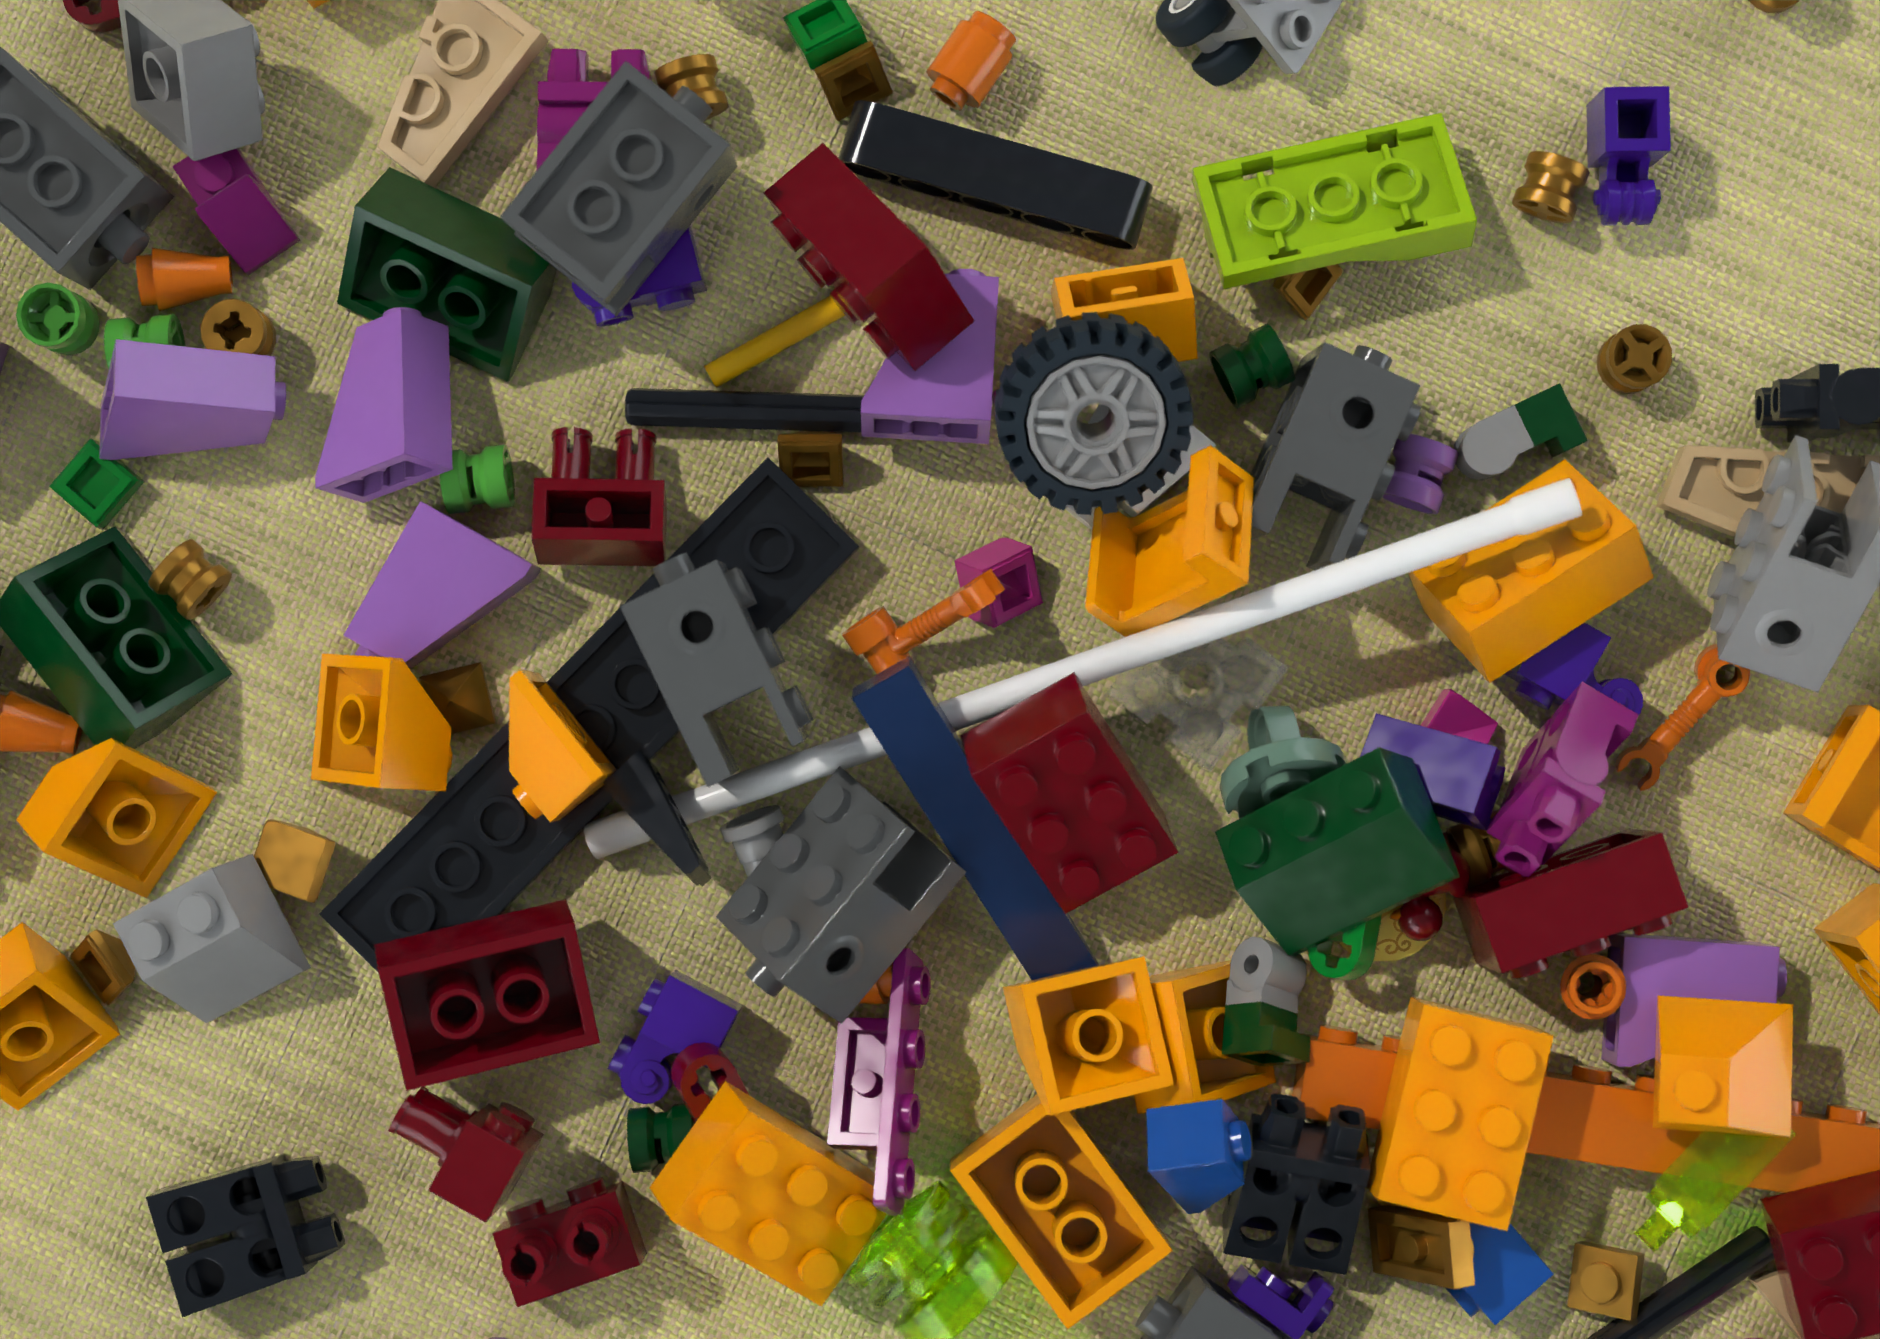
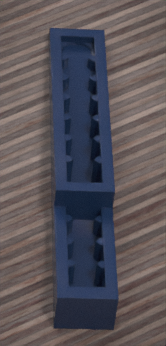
(938, 775)

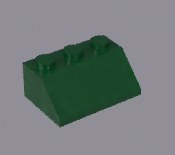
(451, 265)
(109, 641)
(1338, 851)

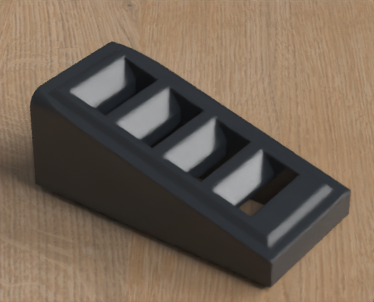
(645, 797)

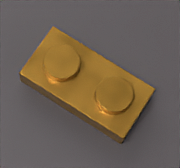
(1421, 1246)

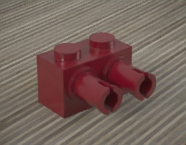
(600, 519)
(477, 1152)
(569, 1241)

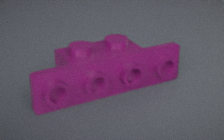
(875, 1083)

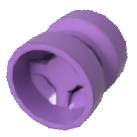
(1419, 473)

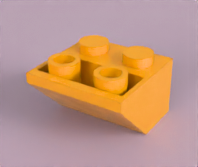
(1147, 293)

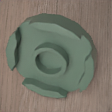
(1276, 761)

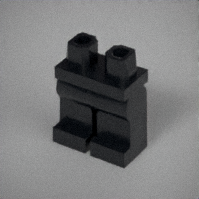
(1821, 402)
(1300, 1186)
(265, 1227)

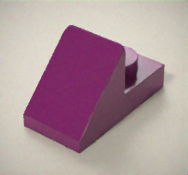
(237, 208)

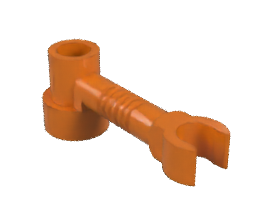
(886, 643)
(1697, 703)

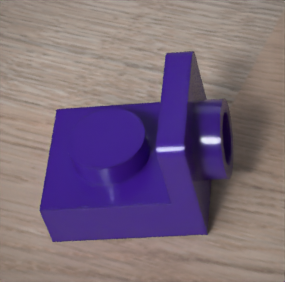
(1270, 1298)

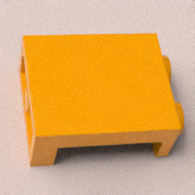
(1174, 553)
(1843, 787)

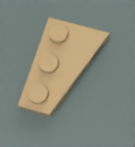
(460, 76)
(1723, 482)

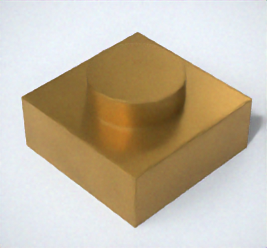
(1605, 1280)

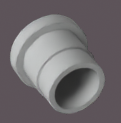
(754, 835)

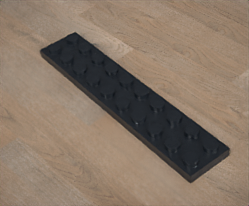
(476, 841)

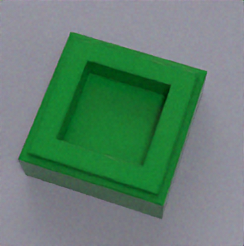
(824, 30)
(96, 485)

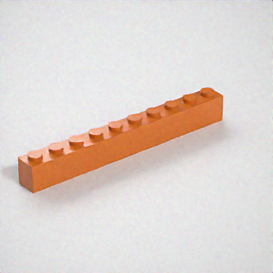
(1593, 1117)

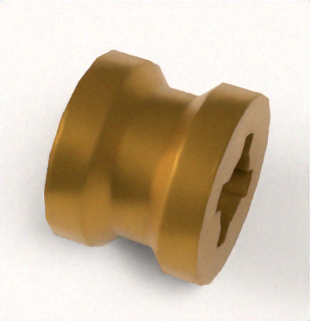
(697, 74)
(1550, 187)
(252, 336)
(1646, 351)
(190, 579)

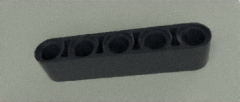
(995, 175)

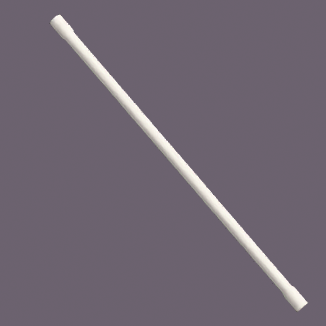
(1518, 516)

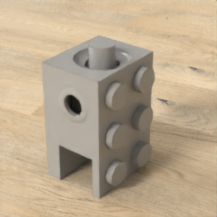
(1797, 574)

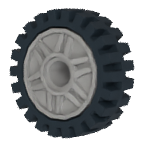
(1083, 366)

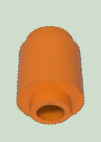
(971, 61)

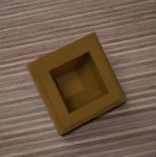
(853, 78)
(1307, 289)
(812, 458)
(461, 697)
(105, 965)

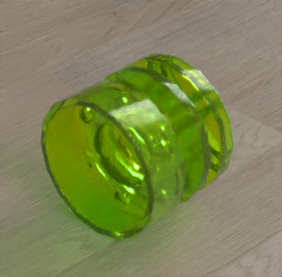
(928, 1266)

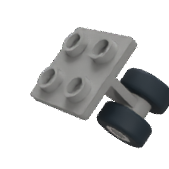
(1236, 30)

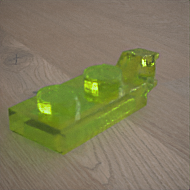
(1705, 1182)

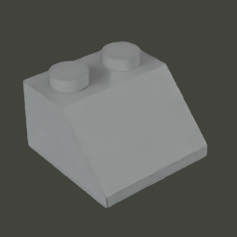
(193, 73)
(214, 940)

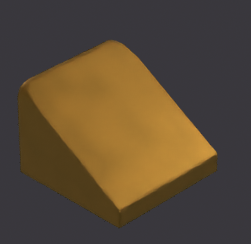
(293, 859)

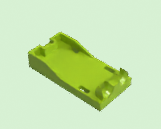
(1336, 201)

